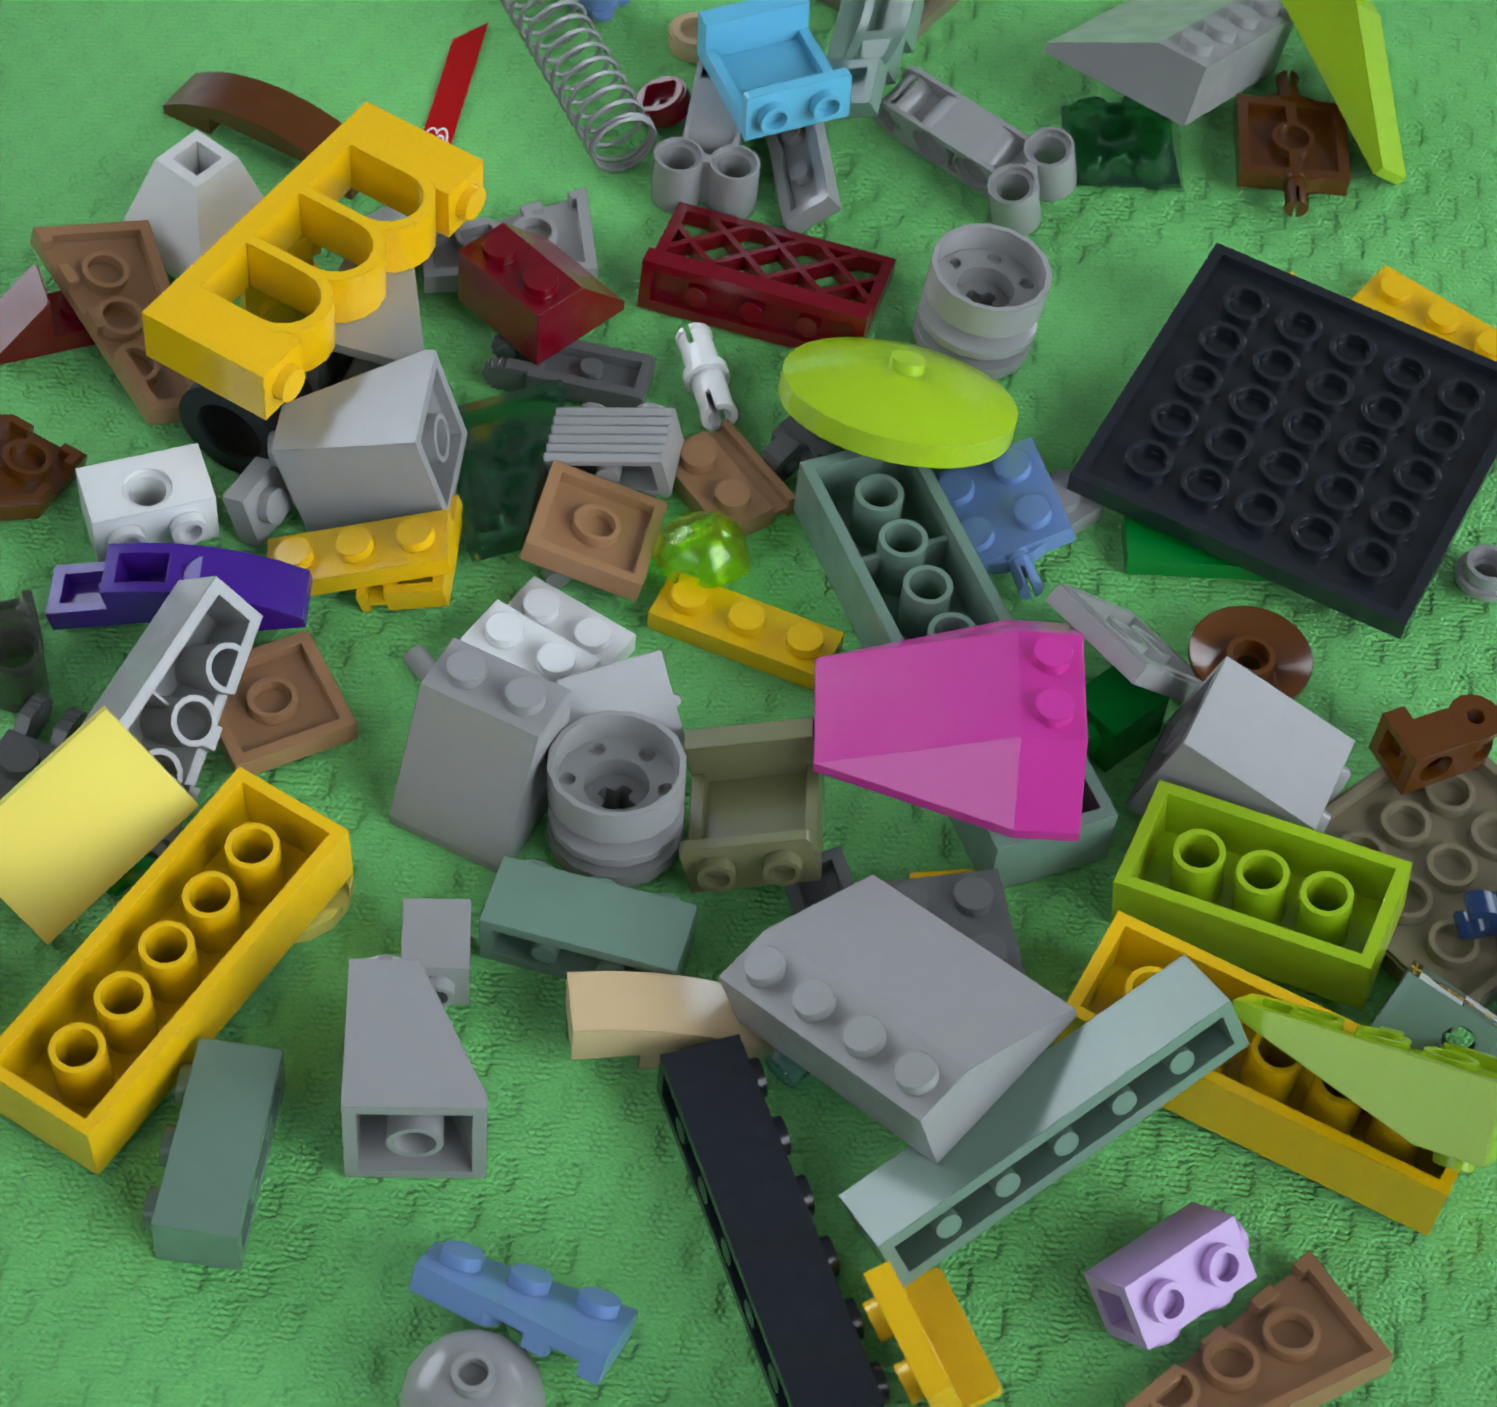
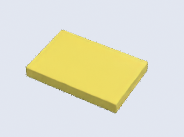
(83, 823)

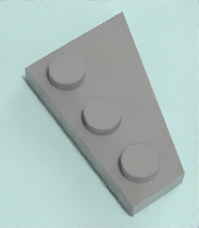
(564, 224)

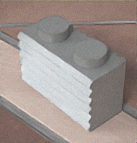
(621, 444)

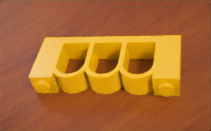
(265, 362)

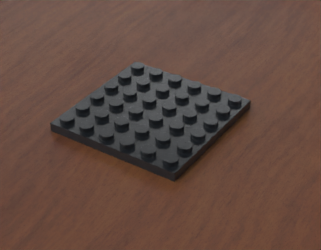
(1300, 439)

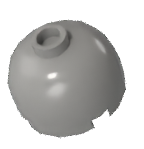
(473, 1371)

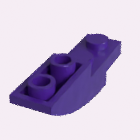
(142, 575)

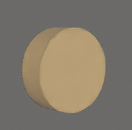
(683, 37)

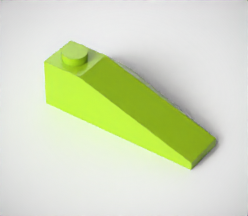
(1352, 59)
(1427, 1096)

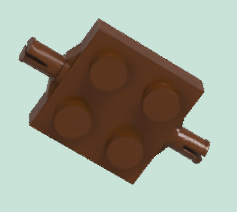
(1290, 144)

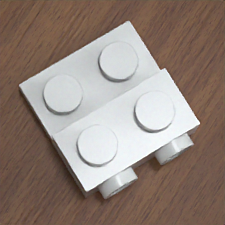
(549, 633)

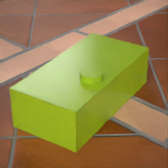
(1263, 892)

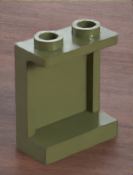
(753, 806)

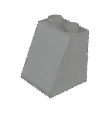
(377, 339)
(372, 445)
(1250, 749)
(478, 755)
(406, 1079)

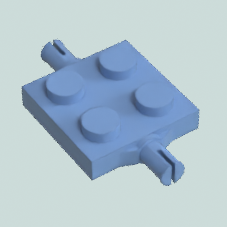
(1009, 512)

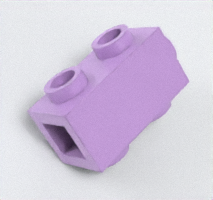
(1171, 1275)

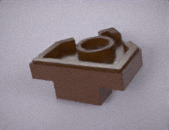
(32, 470)

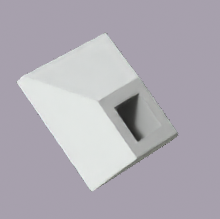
(193, 199)

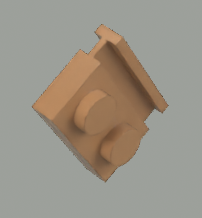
(730, 477)

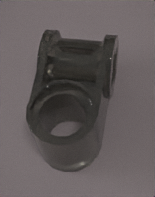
(21, 653)

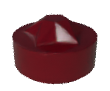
(665, 101)

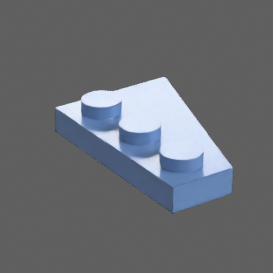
(547, 1314)

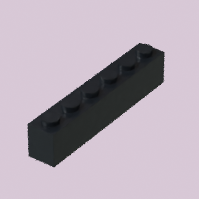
(765, 1229)

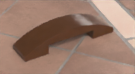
(254, 110)

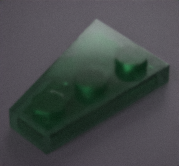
(505, 466)

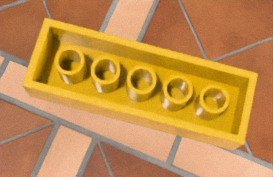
(169, 968)
(1266, 1095)

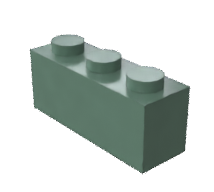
(581, 923)
(215, 1154)

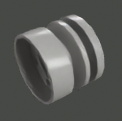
(983, 297)
(616, 797)

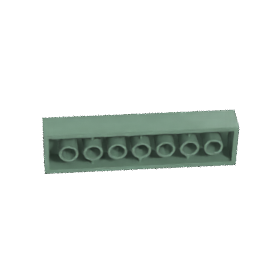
(913, 574)

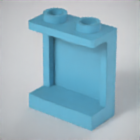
(770, 67)

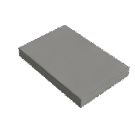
(1126, 642)

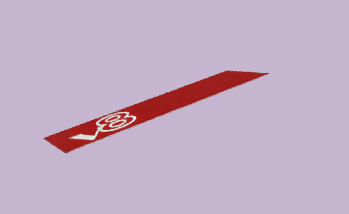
(454, 84)

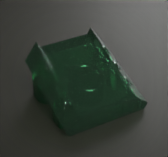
(1123, 145)

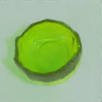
(703, 544)

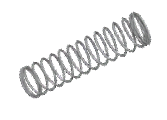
(589, 145)

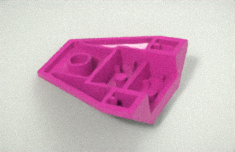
(963, 724)

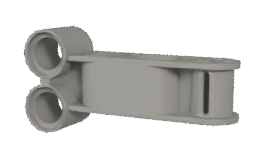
(981, 148)
(708, 160)

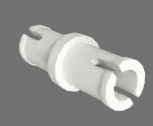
(706, 376)

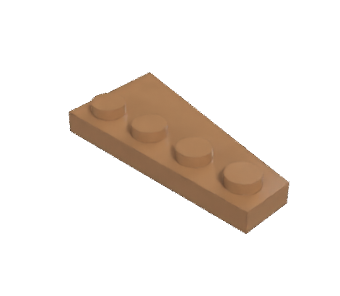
(109, 279)
(1286, 1350)

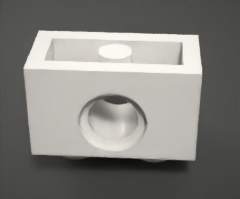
(148, 499)

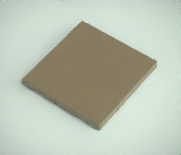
(1453, 849)

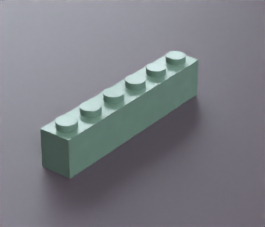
(1049, 1119)

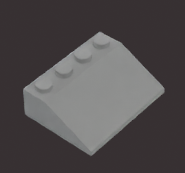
(1178, 52)
(894, 1011)

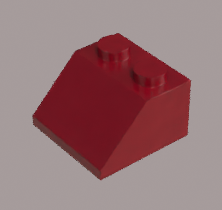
(531, 291)

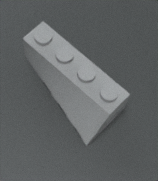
(181, 677)

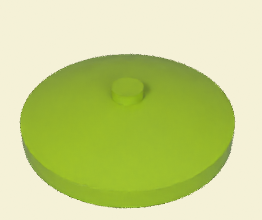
(897, 402)

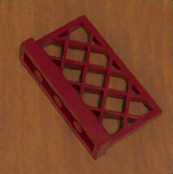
(755, 301)

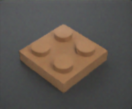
(594, 531)
(284, 707)

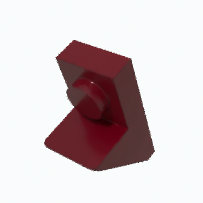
(37, 321)

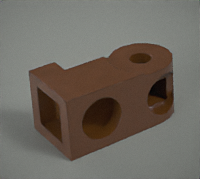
(1435, 744)

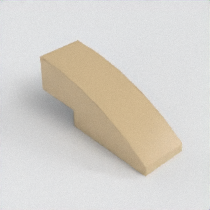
(649, 1015)

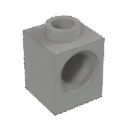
(441, 938)

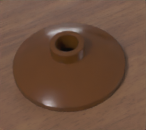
(1255, 640)

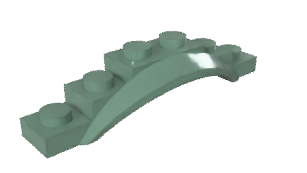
(870, 45)

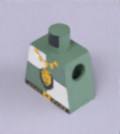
(1429, 1006)

